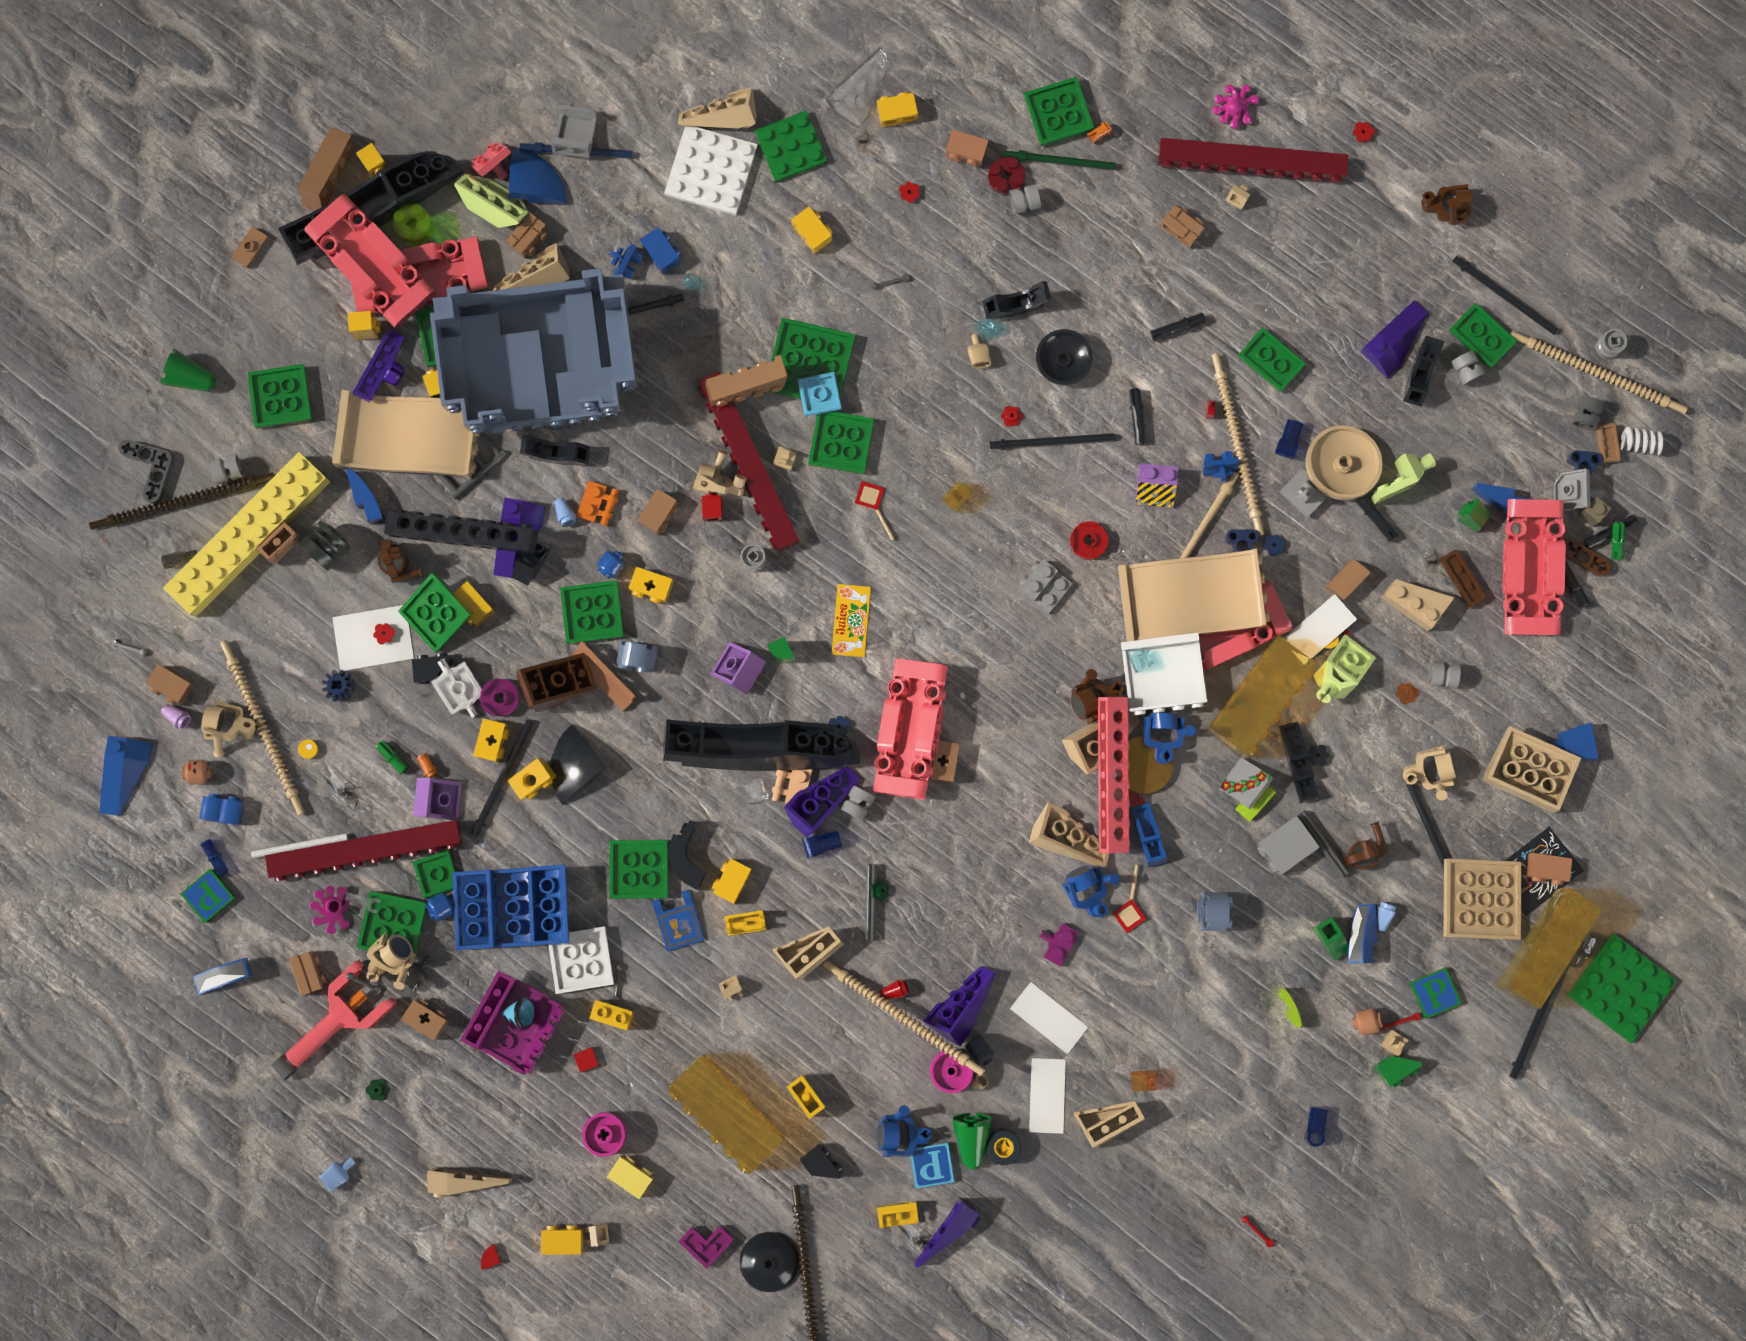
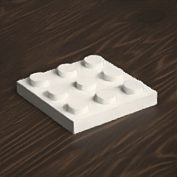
(582, 962)

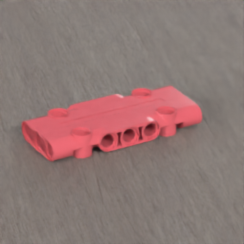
(369, 260)
(440, 269)
(1534, 567)
(1224, 646)
(910, 728)

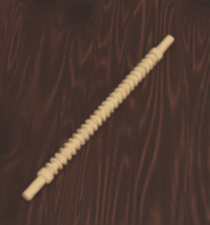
(1220, 376)
(1633, 387)
(262, 727)
(963, 1059)

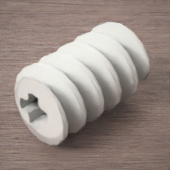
(1641, 439)

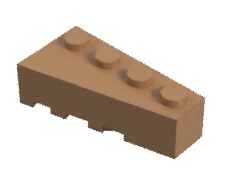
(325, 169)
(746, 382)

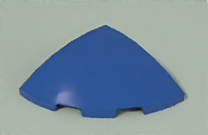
(534, 179)

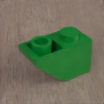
(1474, 514)
(1331, 938)
(1394, 1069)

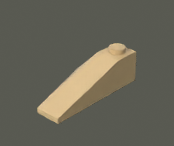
(1064, 836)

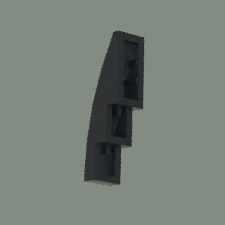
(1298, 762)

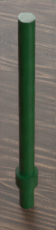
(1022, 156)

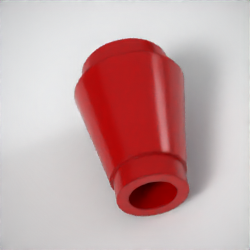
(895, 990)

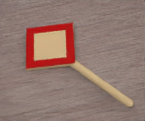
(870, 497)
(1129, 914)

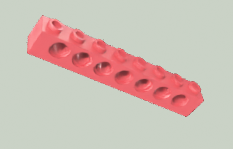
(1106, 767)

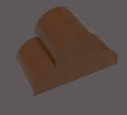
(556, 682)

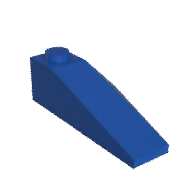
(121, 772)

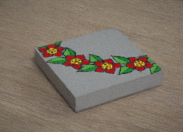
(1245, 783)

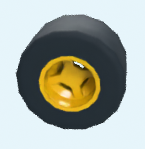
(1003, 1147)

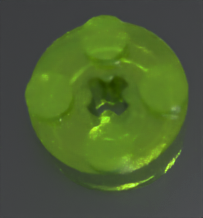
(410, 215)

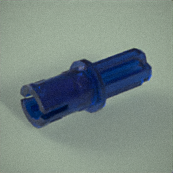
(214, 857)

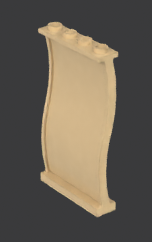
(403, 436)
(1193, 595)

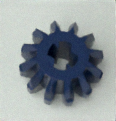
(336, 693)

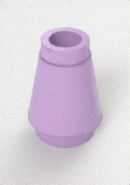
(176, 716)

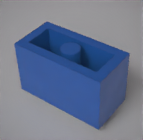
(660, 250)

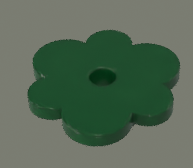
(880, 890)
(382, 1089)

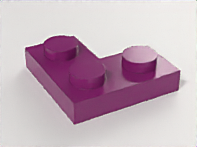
(706, 1250)

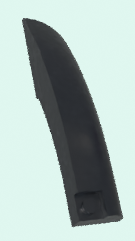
(379, 198)
(758, 746)

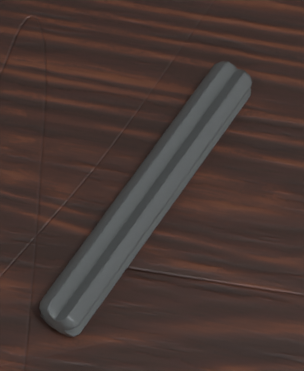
(1323, 844)
(870, 920)

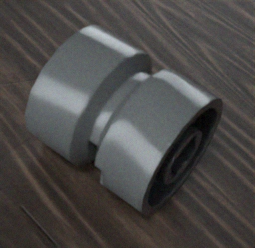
(1588, 413)

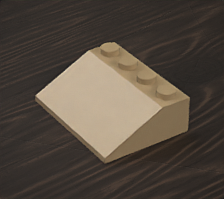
(1531, 769)

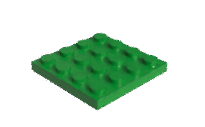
(811, 352)
(1621, 988)

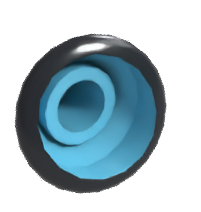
(520, 1013)

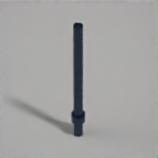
(539, 148)

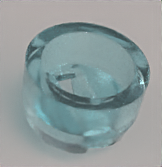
(690, 281)

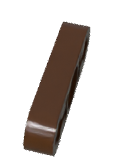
(1593, 569)

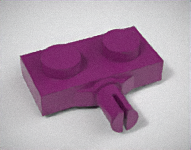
(1059, 943)

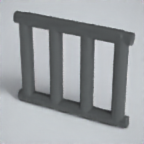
(484, 468)

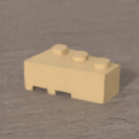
(1417, 603)
(808, 952)
(1108, 1122)

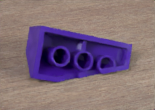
(518, 513)

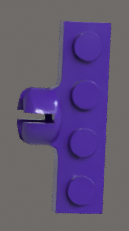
(381, 367)

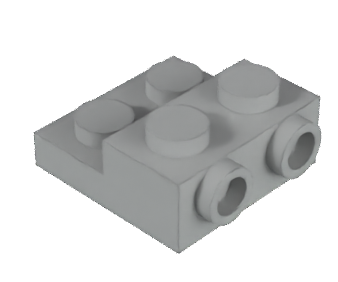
(1044, 585)

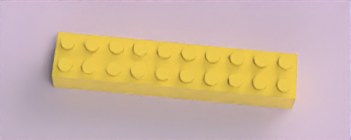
(238, 540)

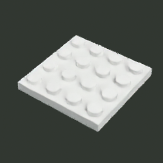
(710, 170)

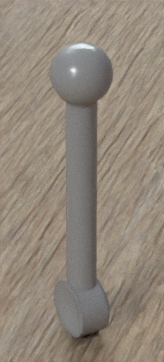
(143, 652)

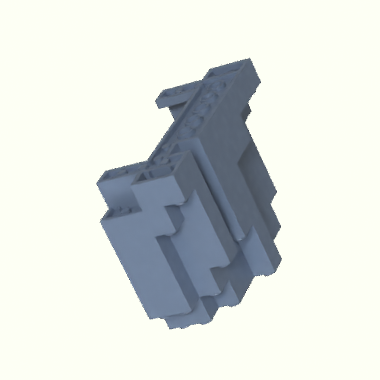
(534, 353)

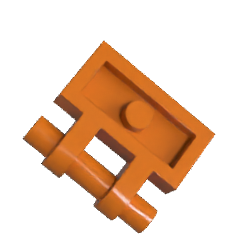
(592, 502)

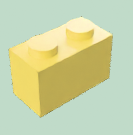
(630, 1176)

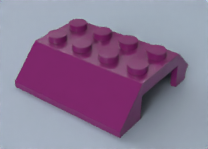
(503, 1038)

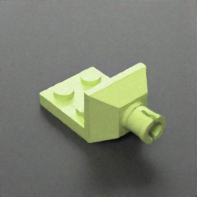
(1410, 470)
(1342, 669)

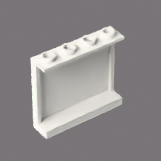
(1171, 680)

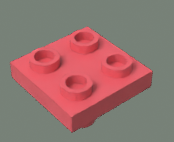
(491, 161)

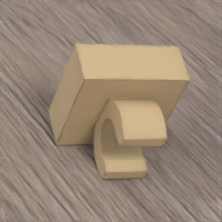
(1238, 196)
(784, 458)
(730, 987)
(1394, 1043)
(598, 1234)

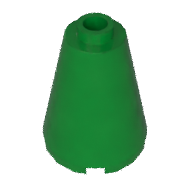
(186, 373)
(972, 1137)

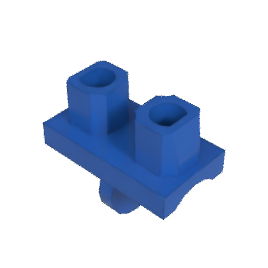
(629, 254)
(1221, 467)

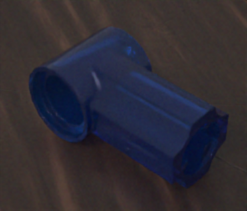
(1288, 443)
(817, 844)
(1316, 1123)

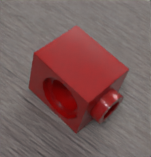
(712, 507)

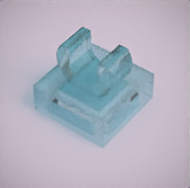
(986, 329)
(1140, 660)

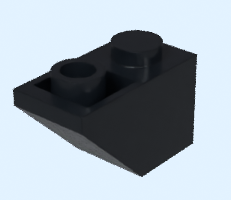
(528, 565)
(427, 669)
(980, 1050)
(819, 1164)

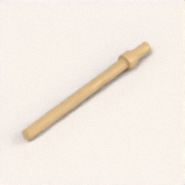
(1225, 490)

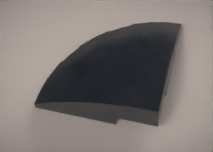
(573, 765)

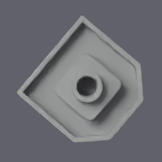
(1576, 490)
(1303, 493)

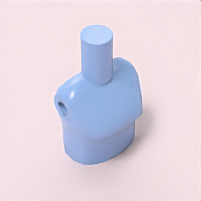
(336, 1174)

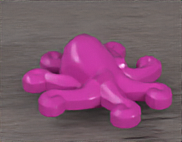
(1235, 105)
(331, 908)

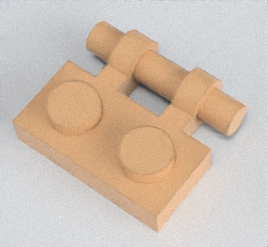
(798, 781)

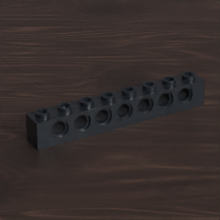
(524, 544)

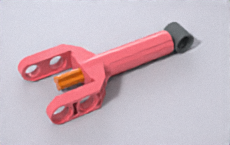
(341, 1015)

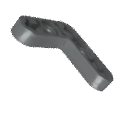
(153, 460)

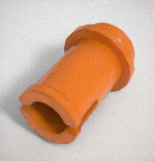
(1101, 131)
(427, 766)

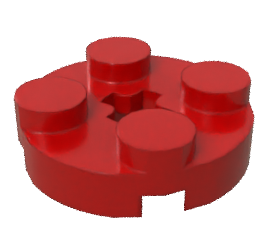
(1081, 548)

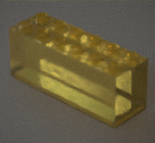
(1261, 697)
(1548, 948)
(725, 1114)

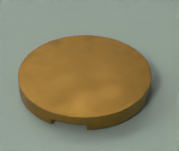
(1144, 772)

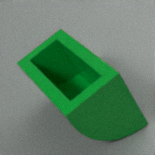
(781, 651)

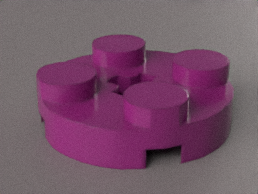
(488, 699)

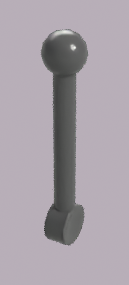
(905, 278)
(377, 989)
(615, 1000)

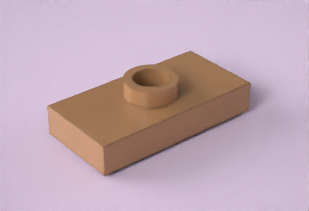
(250, 247)
(1608, 443)

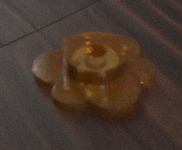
(1404, 698)

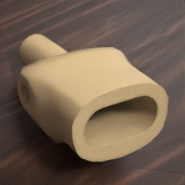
(979, 353)

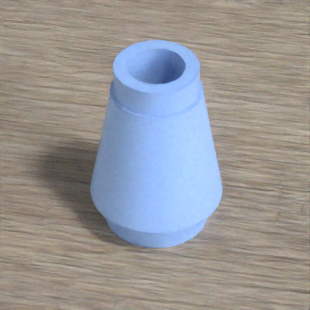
(565, 514)
(1384, 915)

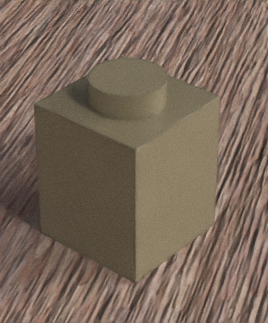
(1596, 512)

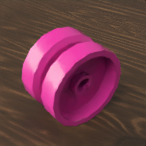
(945, 1081)
(594, 1139)

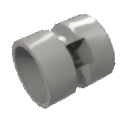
(1025, 199)
(1611, 344)
(1468, 367)
(220, 467)
(753, 558)
(1444, 674)
(857, 803)

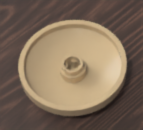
(1343, 462)

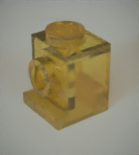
(958, 488)

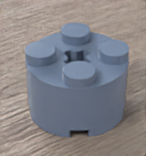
(637, 655)
(1214, 911)

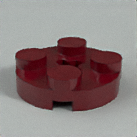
(998, 169)

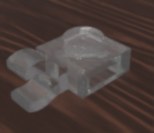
(358, 900)

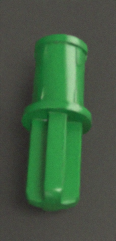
(1618, 540)
(392, 757)

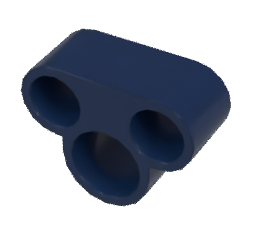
(1584, 458)
(1241, 535)

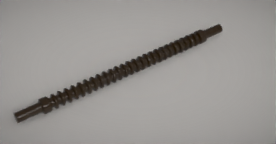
(112, 519)
(798, 1208)

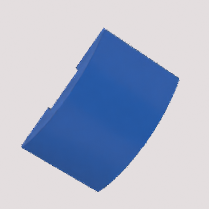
(511, 907)

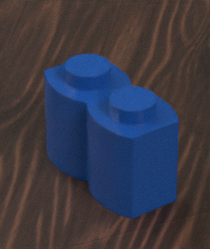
(221, 810)

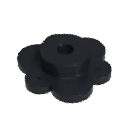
(1323, 755)

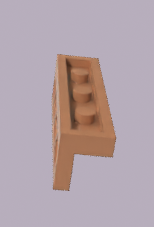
(607, 680)

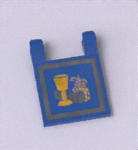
(679, 925)

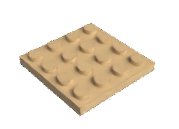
(1482, 899)

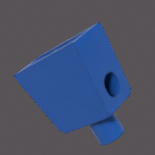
(1578, 741)

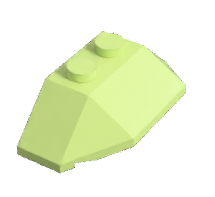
(490, 201)

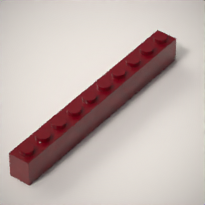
(1252, 160)
(751, 467)
(364, 849)

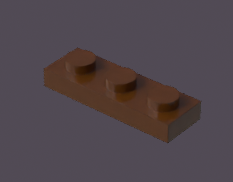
(1462, 578)

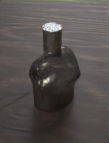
(176, 559)
(1585, 949)
(417, 974)

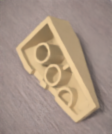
(732, 112)
(545, 269)
(1083, 744)
(449, 1181)

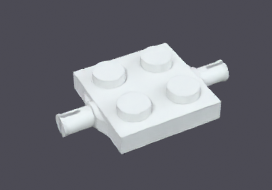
(457, 687)

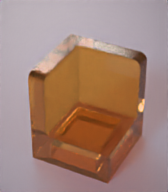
(1142, 1080)

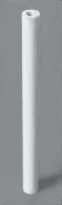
(261, 853)

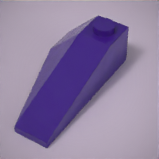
(1393, 342)
(813, 804)
(959, 1012)
(955, 1224)

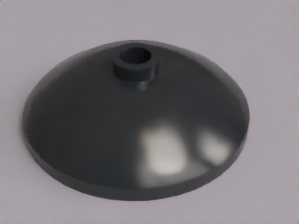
(1067, 345)
(770, 1247)

